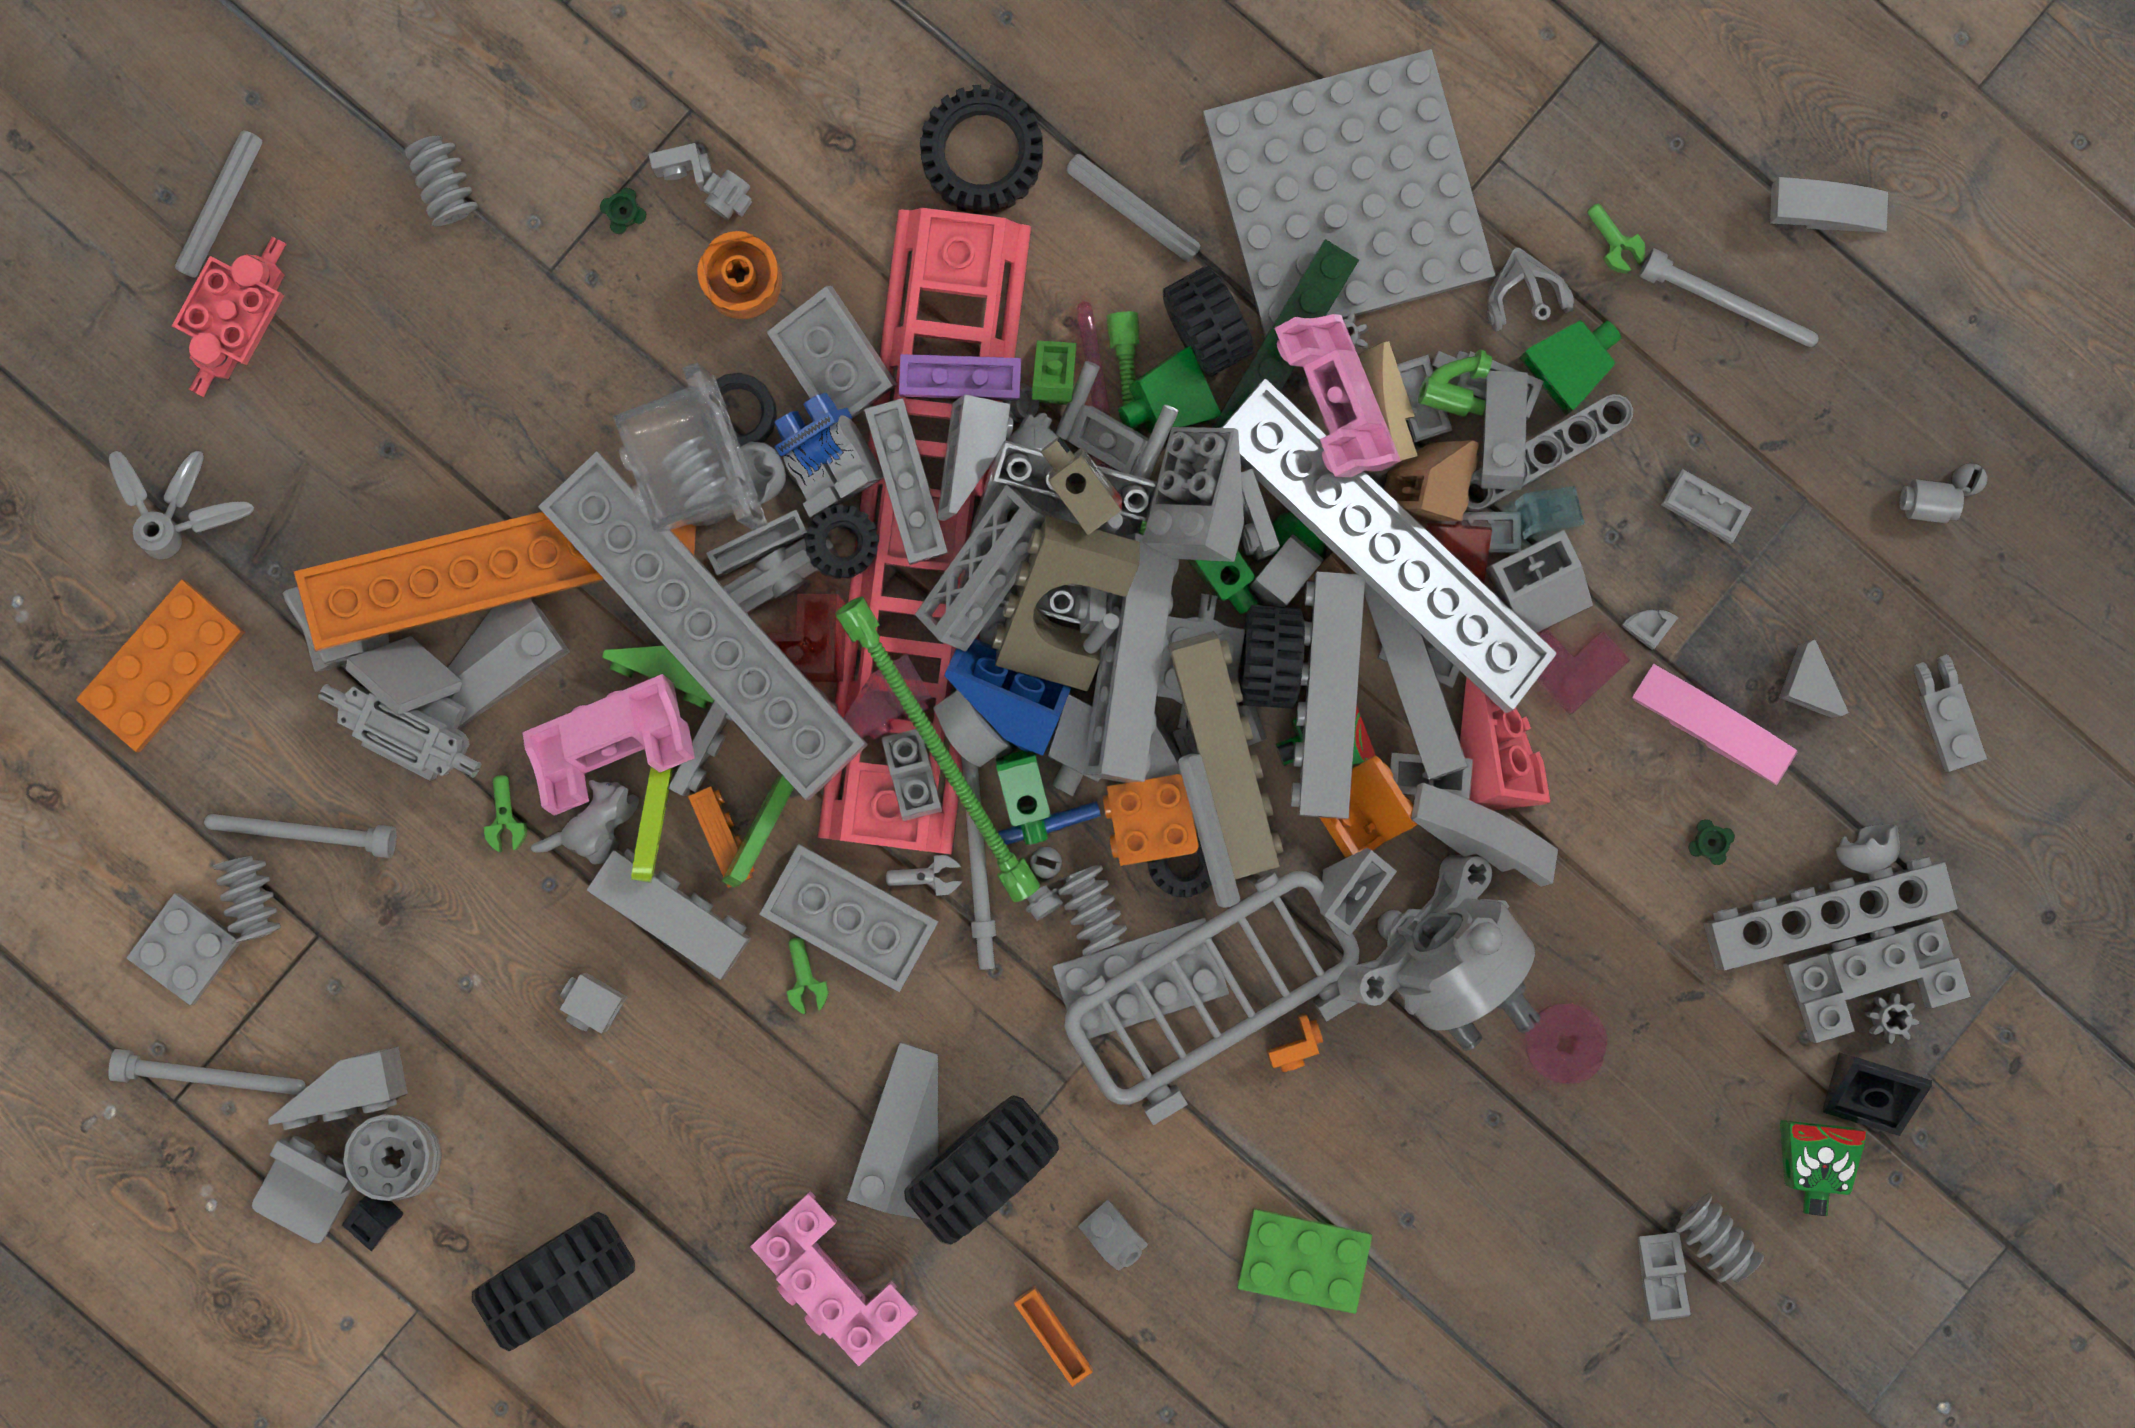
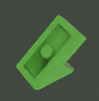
(1054, 372)

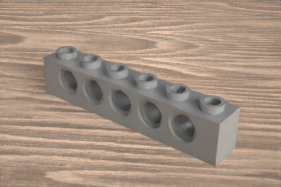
(1930, 897)

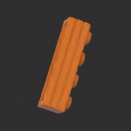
(717, 827)
(1053, 1336)

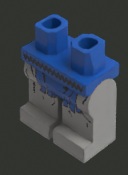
(826, 455)

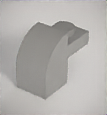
(970, 731)

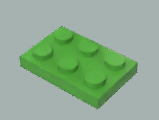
(1304, 1260)

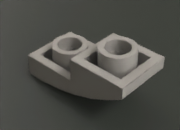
(911, 774)

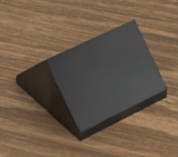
(1874, 1094)

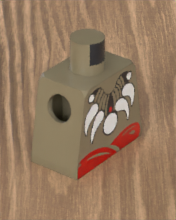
(1090, 501)

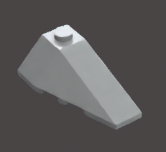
(504, 654)
(901, 1135)

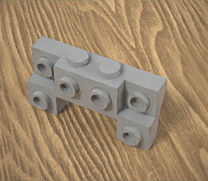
(1872, 964)

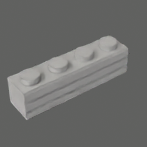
(757, 543)

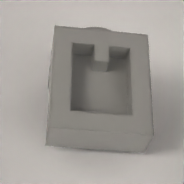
(675, 163)

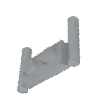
(1109, 438)
(1091, 605)

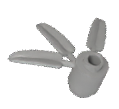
(169, 538)

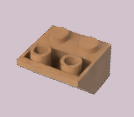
(1435, 481)

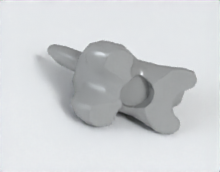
(592, 830)

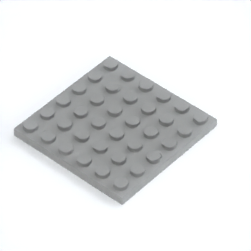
(1355, 164)

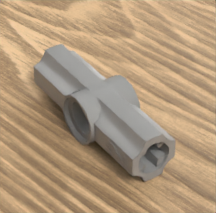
(774, 576)

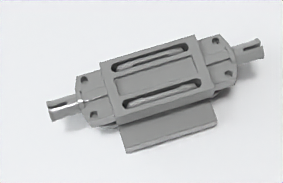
(418, 740)

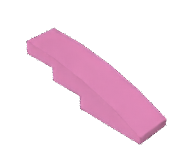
(1715, 724)

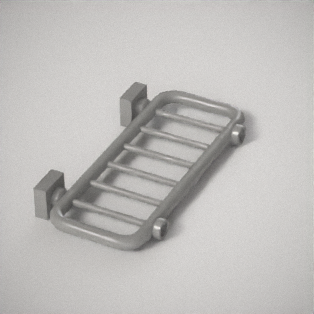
(1165, 1100)

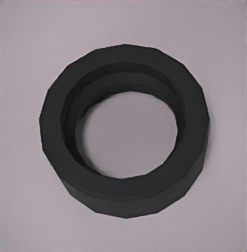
(768, 406)

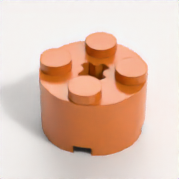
(719, 268)

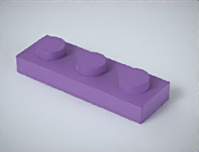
(959, 375)

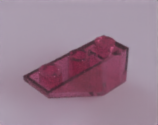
(879, 706)

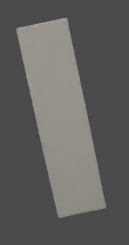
(1479, 830)

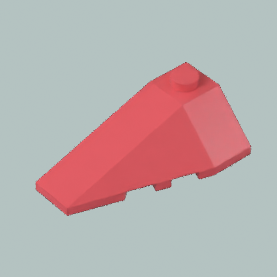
(1504, 765)

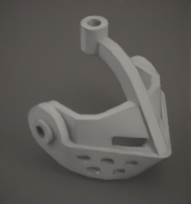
(1519, 267)

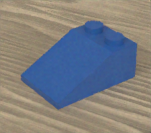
(1014, 703)

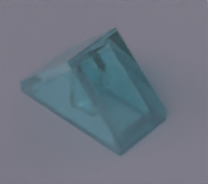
(1549, 511)

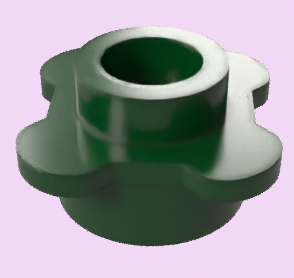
(624, 199)
(1722, 838)

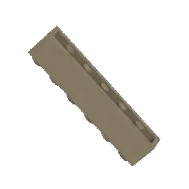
(1222, 743)

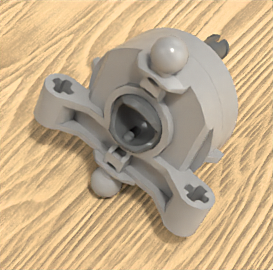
(1451, 957)

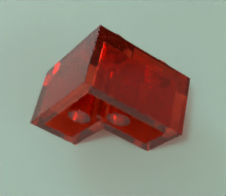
(819, 638)

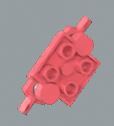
(230, 312)

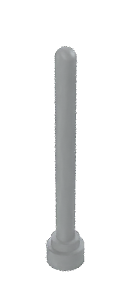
(1660, 268)
(378, 840)
(127, 1066)

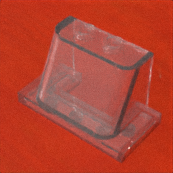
(688, 457)

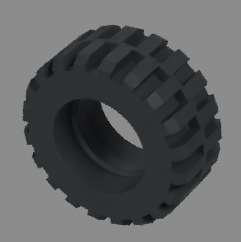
(981, 1170)
(553, 1281)

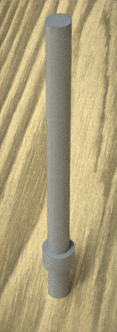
(983, 927)

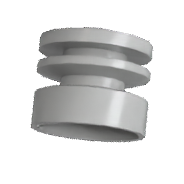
(372, 1146)

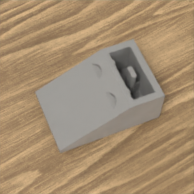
(1198, 496)
(360, 1080)

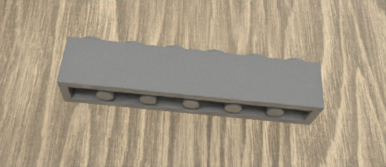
(1131, 672)
(1330, 695)

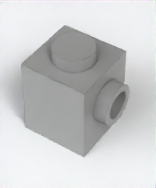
(591, 1003)

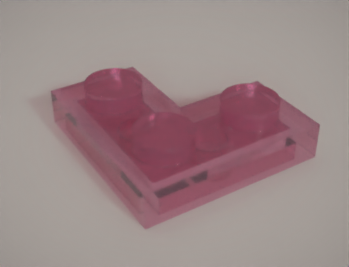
(1578, 677)

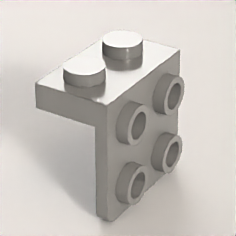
(303, 1189)

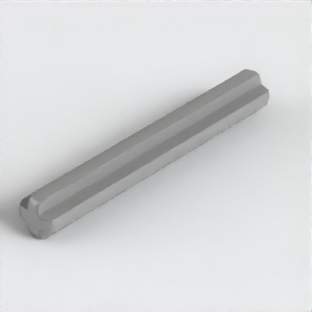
(218, 204)
(1133, 207)
(1209, 830)

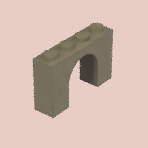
(1060, 557)

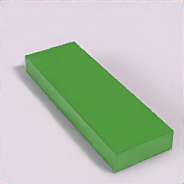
(758, 832)

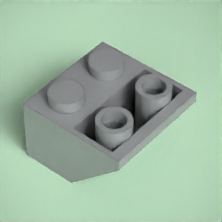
(1542, 582)

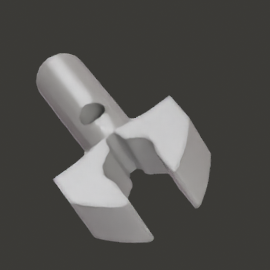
(926, 876)

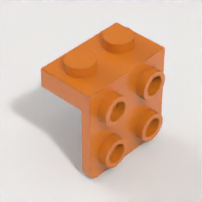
(1375, 810)
(1150, 820)

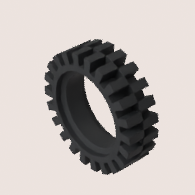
(966, 105)

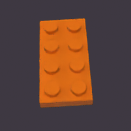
(160, 666)

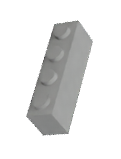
(671, 915)

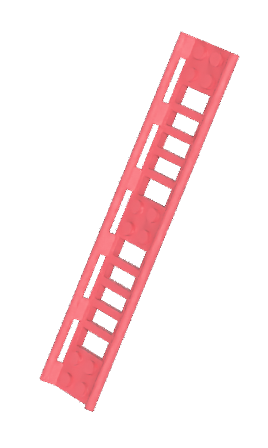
(949, 256)

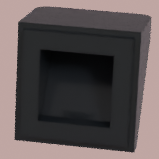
(372, 1221)

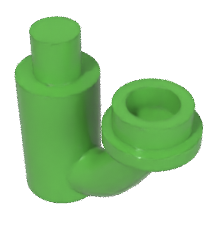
(1451, 398)

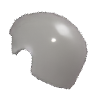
(765, 469)
(1872, 851)

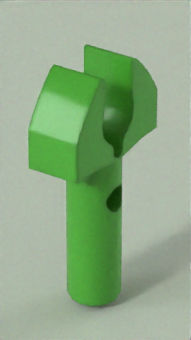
(1616, 241)
(504, 817)
(804, 978)

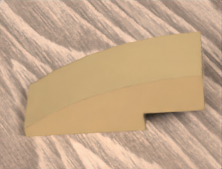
(1391, 397)

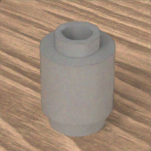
(1932, 501)

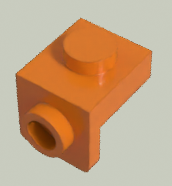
(1291, 1055)

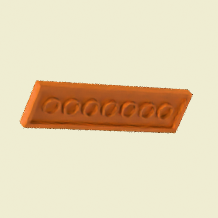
(439, 579)

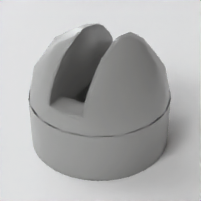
(1963, 475)
(1044, 871)

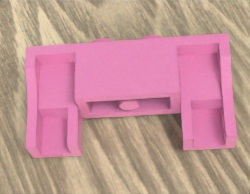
(1338, 382)
(603, 733)
(823, 1289)

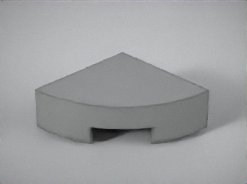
(1649, 626)

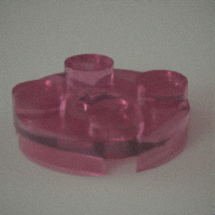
(1588, 1047)

